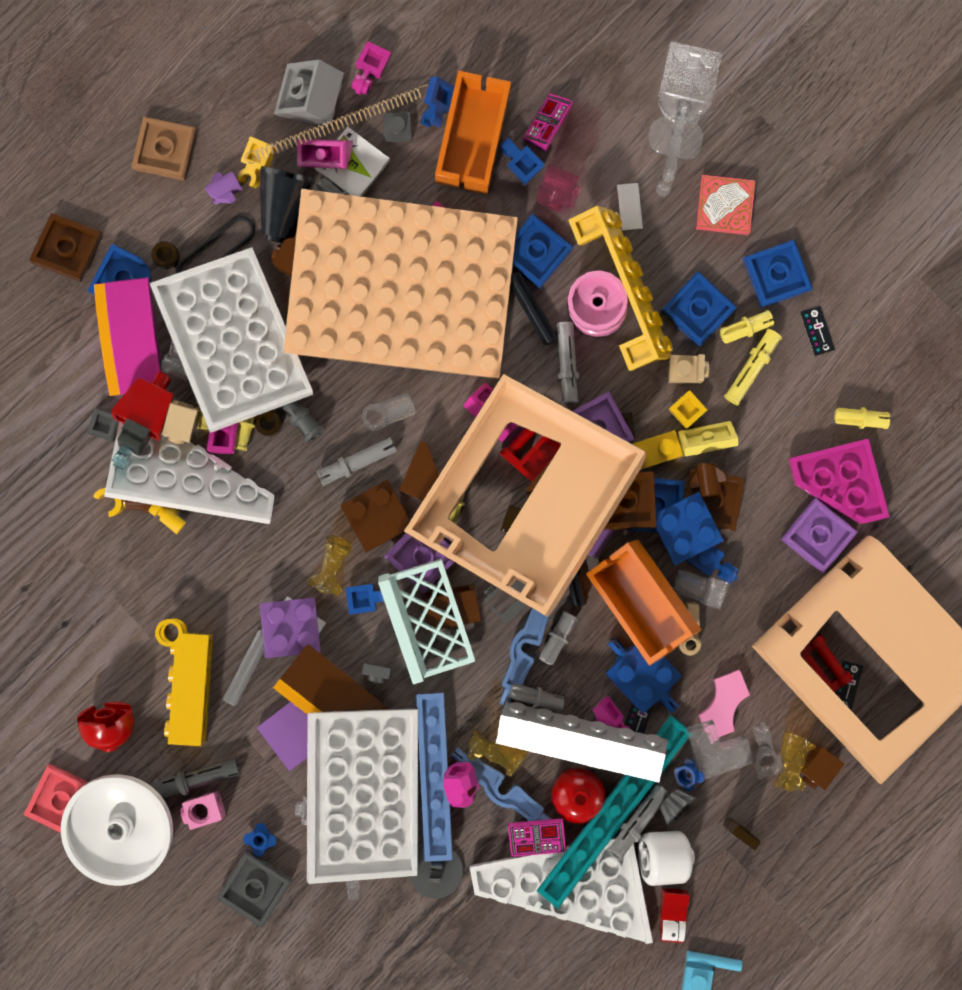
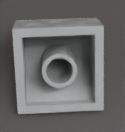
(309, 92)

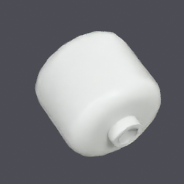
(665, 858)

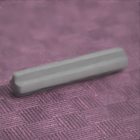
(245, 670)

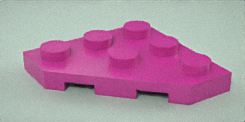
(843, 479)

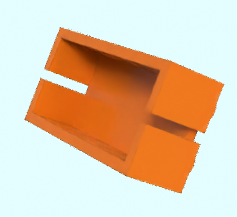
(472, 132)
(643, 601)

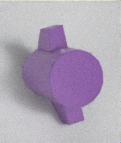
(223, 188)

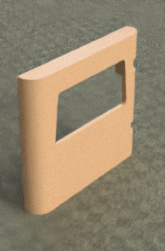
(561, 513)
(900, 626)

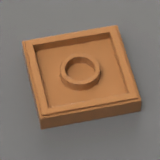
(164, 148)

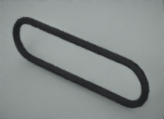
(216, 235)

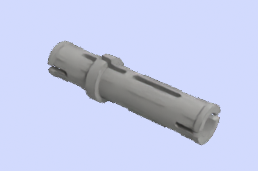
(568, 373)
(356, 461)
(631, 831)

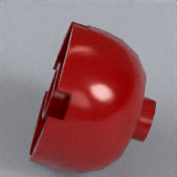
(107, 726)
(578, 795)

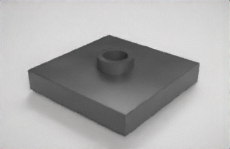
(254, 888)

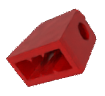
(146, 404)

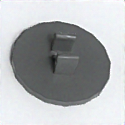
(437, 878)

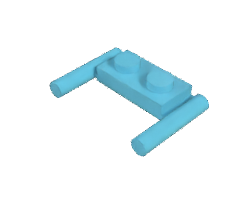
(699, 969)

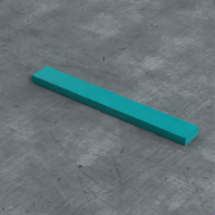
(606, 823)

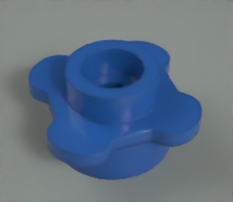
(682, 777)
(267, 839)

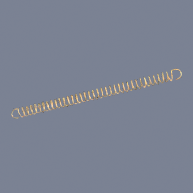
(294, 138)

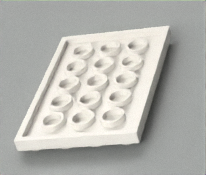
(230, 339)
(362, 795)

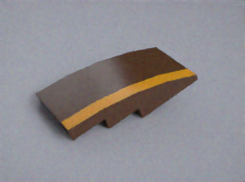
(320, 686)

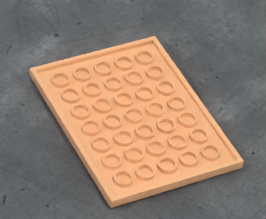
(400, 284)

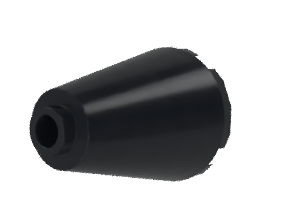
(280, 201)

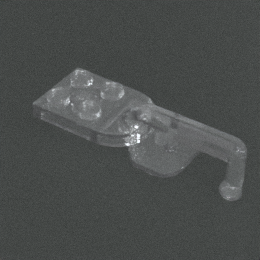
(689, 83)

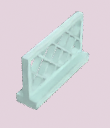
(403, 627)

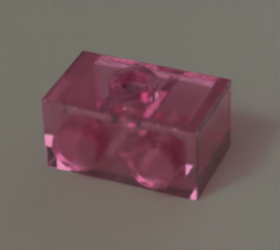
(558, 190)

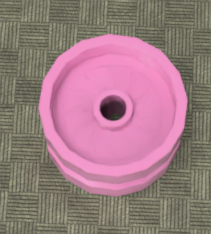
(598, 287)

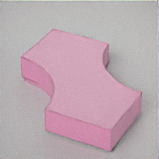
(729, 692)

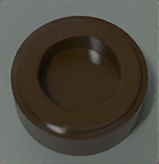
(165, 255)
(268, 423)

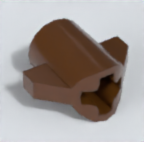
(709, 479)

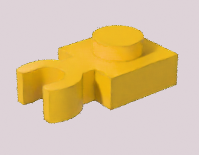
(253, 169)

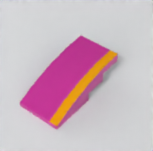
(127, 332)

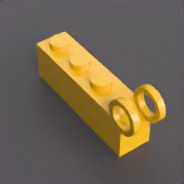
(190, 684)

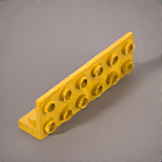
(653, 343)

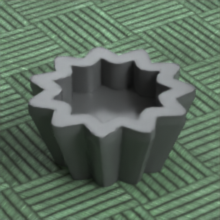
(675, 806)

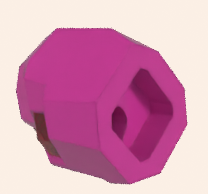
(460, 784)

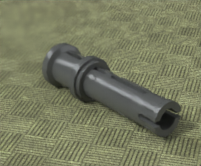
(302, 419)
(184, 782)

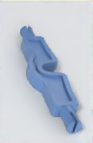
(520, 661)
(515, 797)

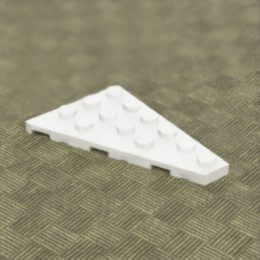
(187, 480)
(604, 899)

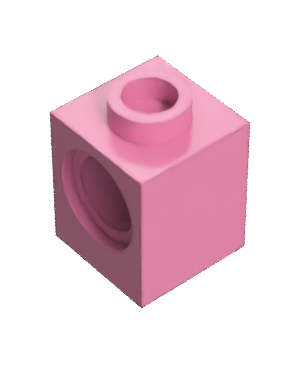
(214, 805)

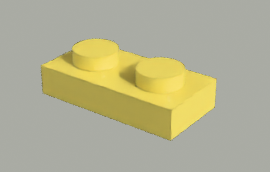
(708, 438)

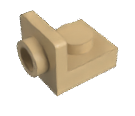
(687, 369)

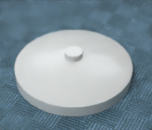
(117, 830)

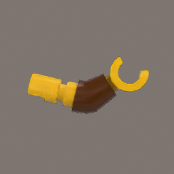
(168, 515)

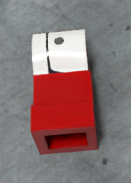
(673, 914)

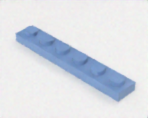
(432, 768)

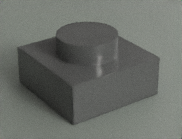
(397, 127)
(376, 672)

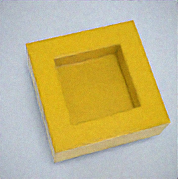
(687, 409)

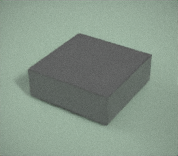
(103, 425)

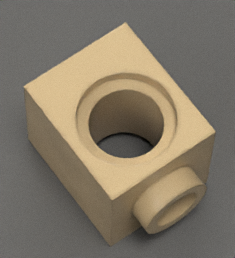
(180, 422)

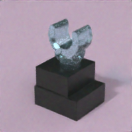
(131, 440)

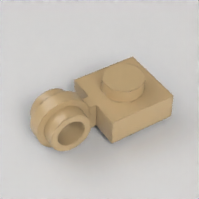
(693, 608)

